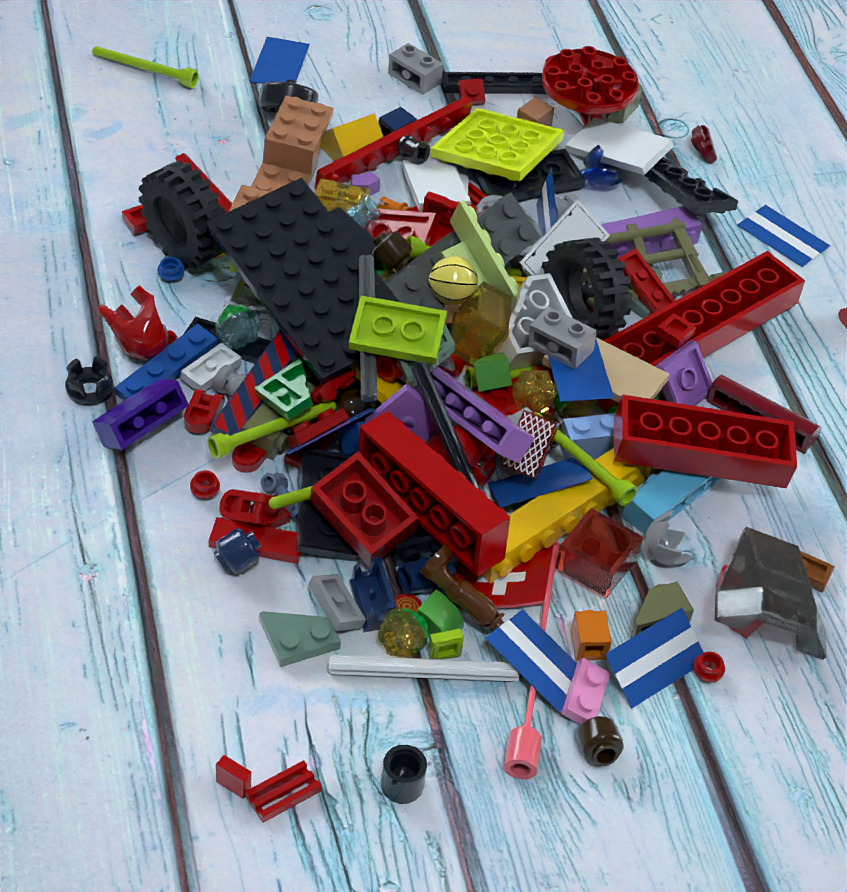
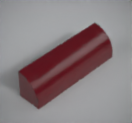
(735, 397)

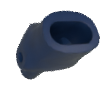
(413, 581)

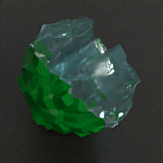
(237, 326)

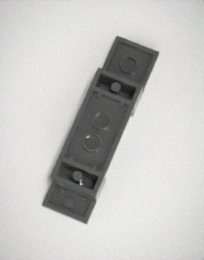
(509, 235)

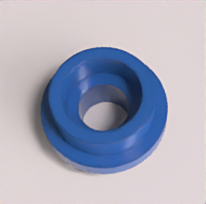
(170, 269)

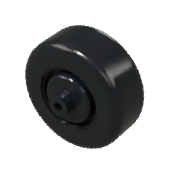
(273, 94)

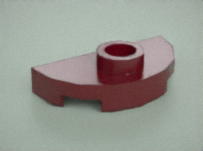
(703, 142)

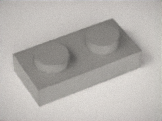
(337, 602)

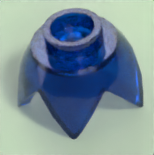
(598, 172)

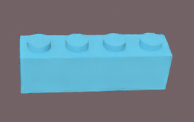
(664, 493)

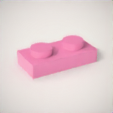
(585, 691)

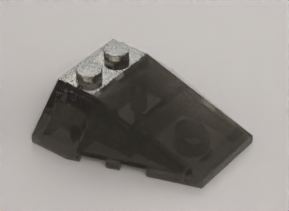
(772, 586)

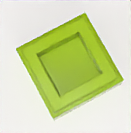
(446, 644)

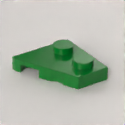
(287, 391)

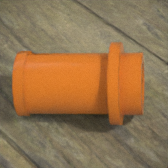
(392, 205)

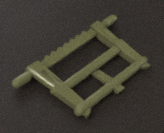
(685, 251)

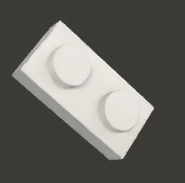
(203, 370)

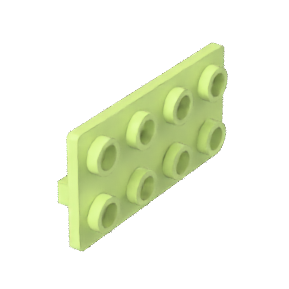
(477, 249)

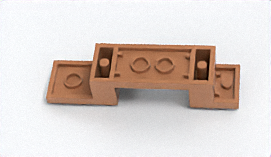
(289, 148)

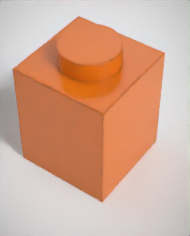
(590, 635)

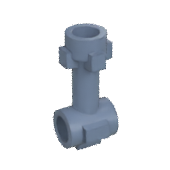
(278, 484)

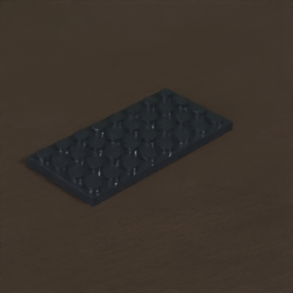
(300, 272)

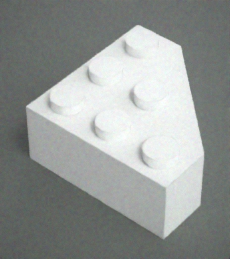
(534, 297)

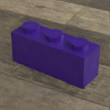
(140, 413)

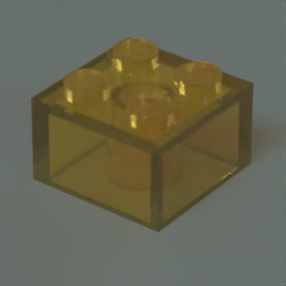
(481, 323)

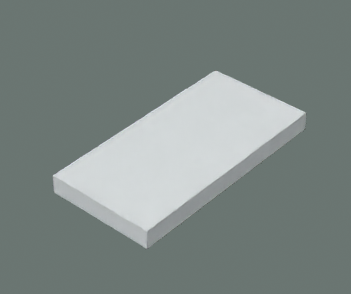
(622, 145)
(434, 177)

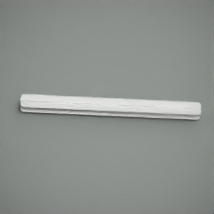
(422, 668)

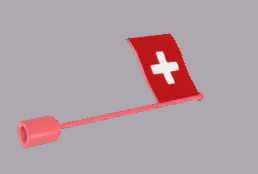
(524, 586)

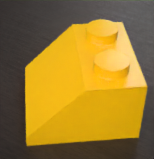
(350, 136)

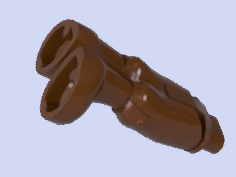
(461, 592)

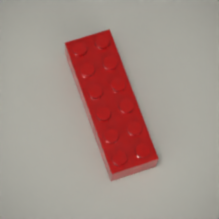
(704, 441)
(437, 493)

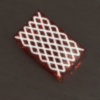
(534, 458)

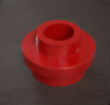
(204, 484)
(710, 660)

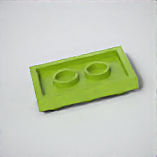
(397, 330)

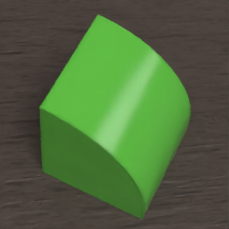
(492, 372)
(440, 613)

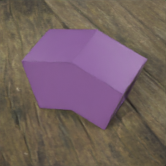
(368, 181)

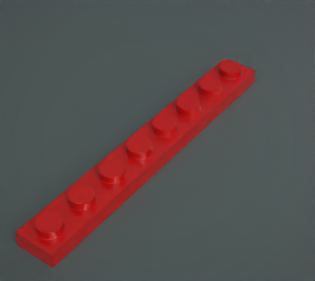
(386, 147)

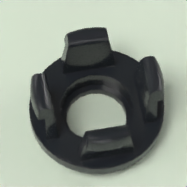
(96, 374)

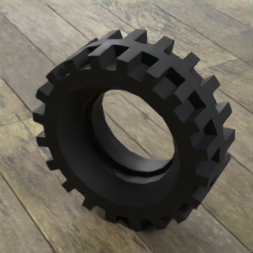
(177, 212)
(607, 279)

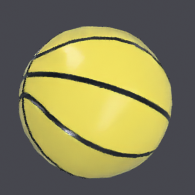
(453, 280)

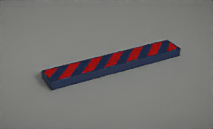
(245, 400)

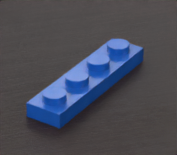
(169, 362)

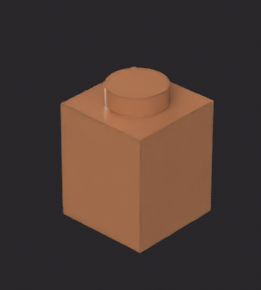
(537, 112)

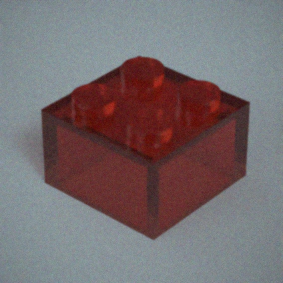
(598, 552)

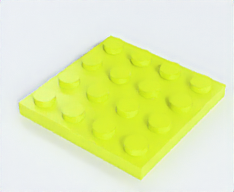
(497, 144)

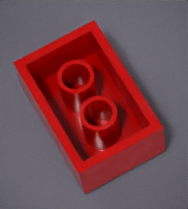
(363, 508)

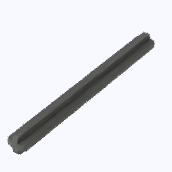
(367, 360)

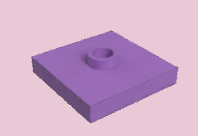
(688, 375)
(411, 410)

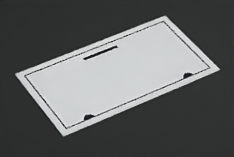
(573, 225)

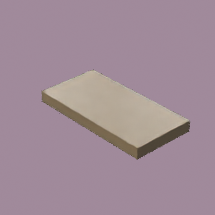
(628, 373)

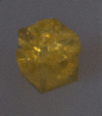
(534, 390)

